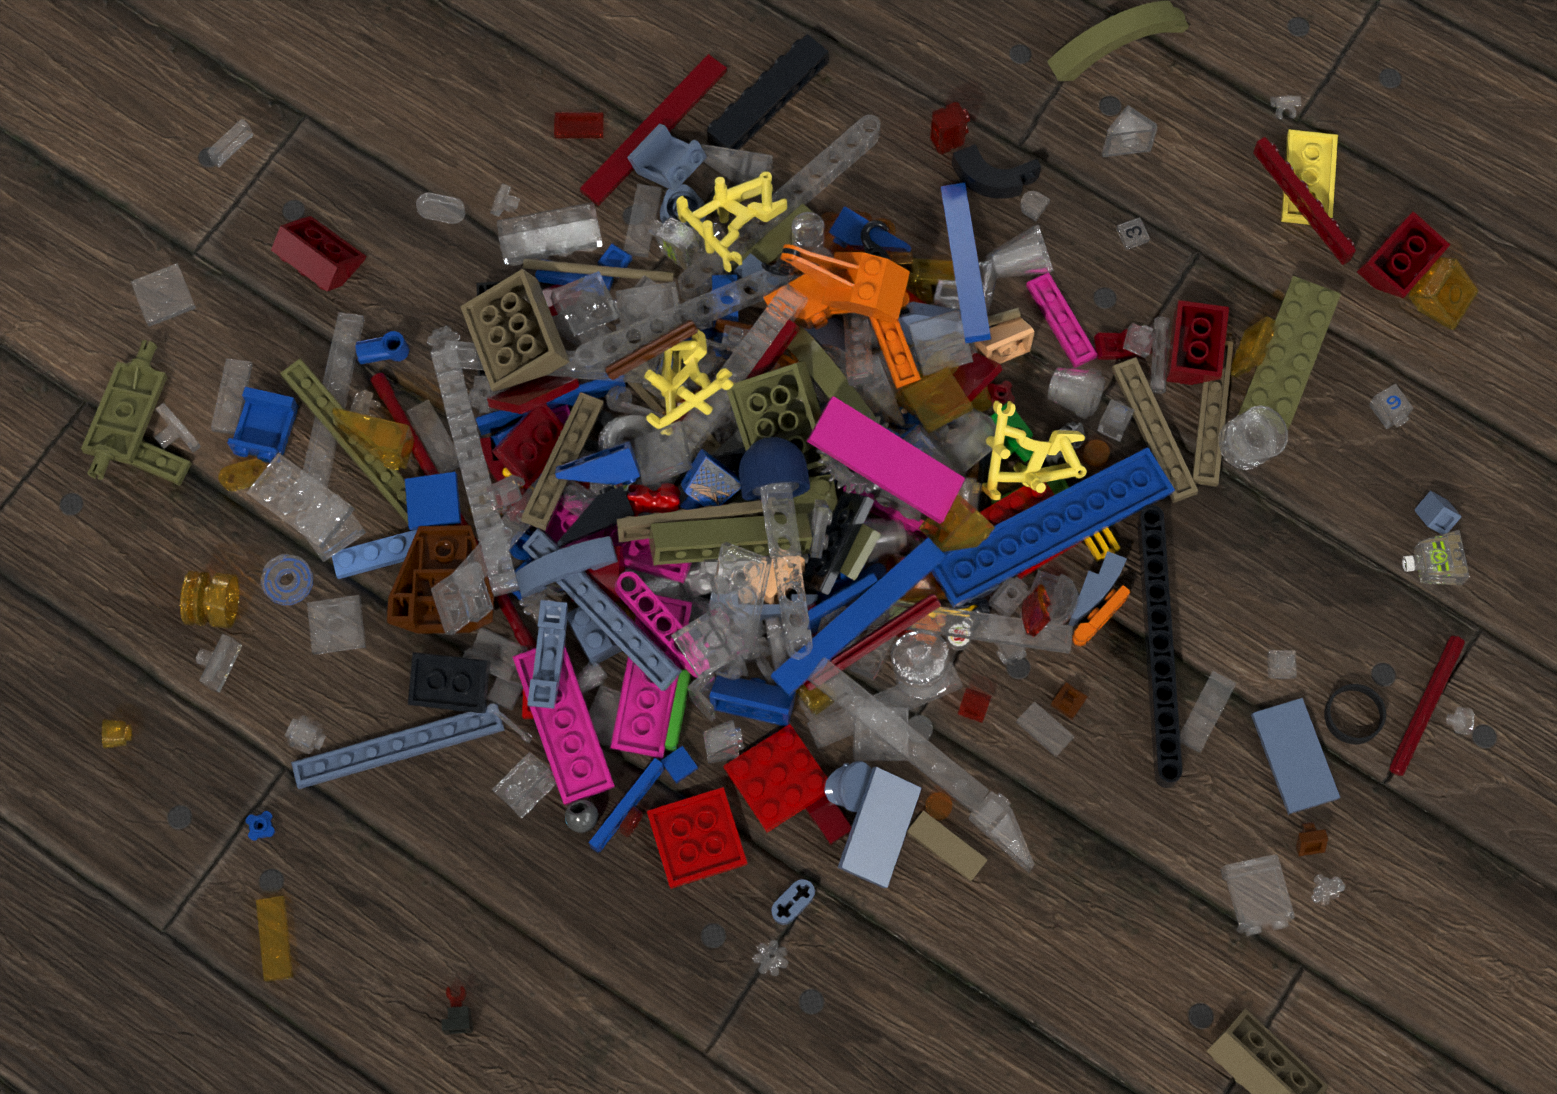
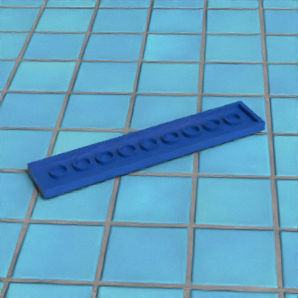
(1053, 526)

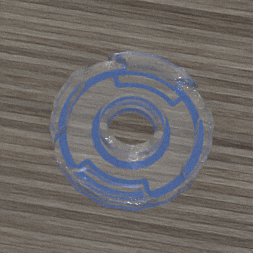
(290, 593)

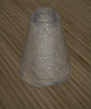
(1021, 255)

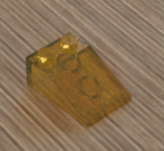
(383, 439)

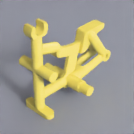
(728, 201)
(672, 378)
(1032, 474)

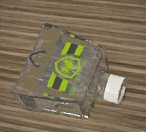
(678, 241)
(1439, 560)

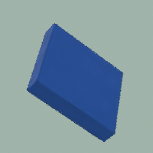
(433, 500)

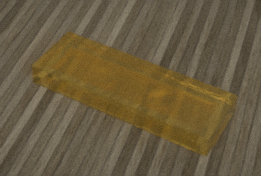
(274, 939)

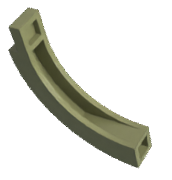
(1114, 33)
(825, 371)

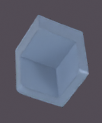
(1437, 513)

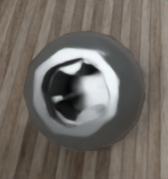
(581, 816)

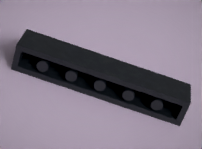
(768, 94)

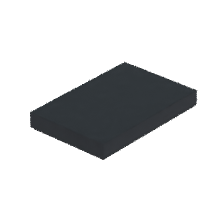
(449, 682)

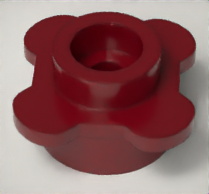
(1005, 388)

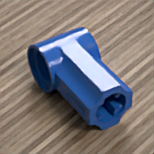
(380, 348)

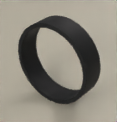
(1369, 692)

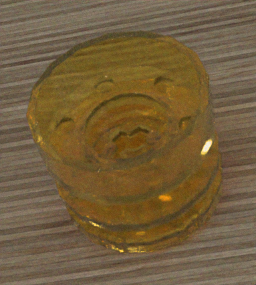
(209, 599)

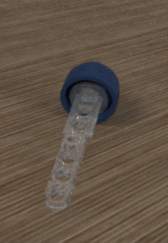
(776, 474)

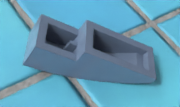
(1098, 586)

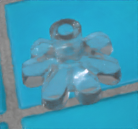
(440, 336)
(533, 603)
(1326, 889)
(771, 963)

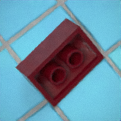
(317, 252)
(1403, 257)
(1197, 343)

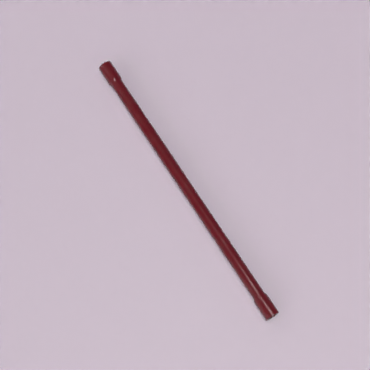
(386, 393)

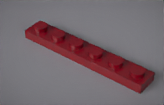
(1309, 207)

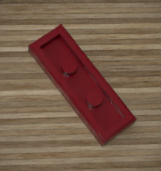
(776, 349)

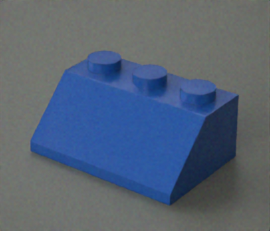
(752, 700)

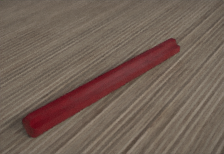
(883, 634)
(1426, 706)

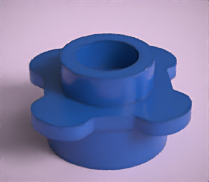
(267, 829)

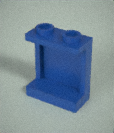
(263, 425)

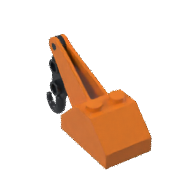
(855, 280)
(816, 314)

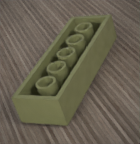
(1293, 349)

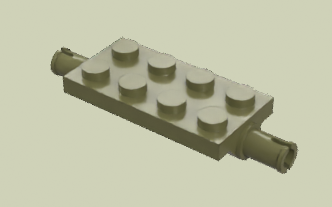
(124, 411)

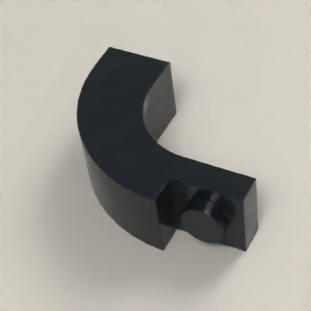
(989, 180)

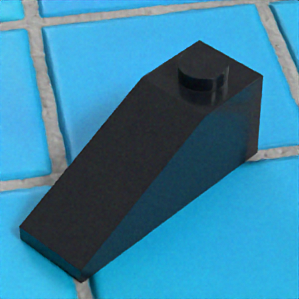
(599, 515)

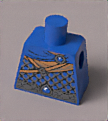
(708, 482)

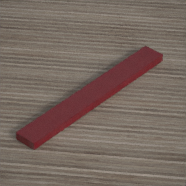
(668, 113)

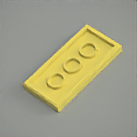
(1314, 162)

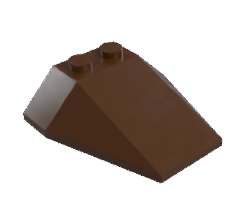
(430, 559)

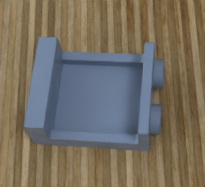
(666, 158)

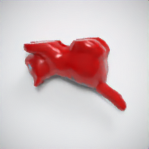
(660, 501)

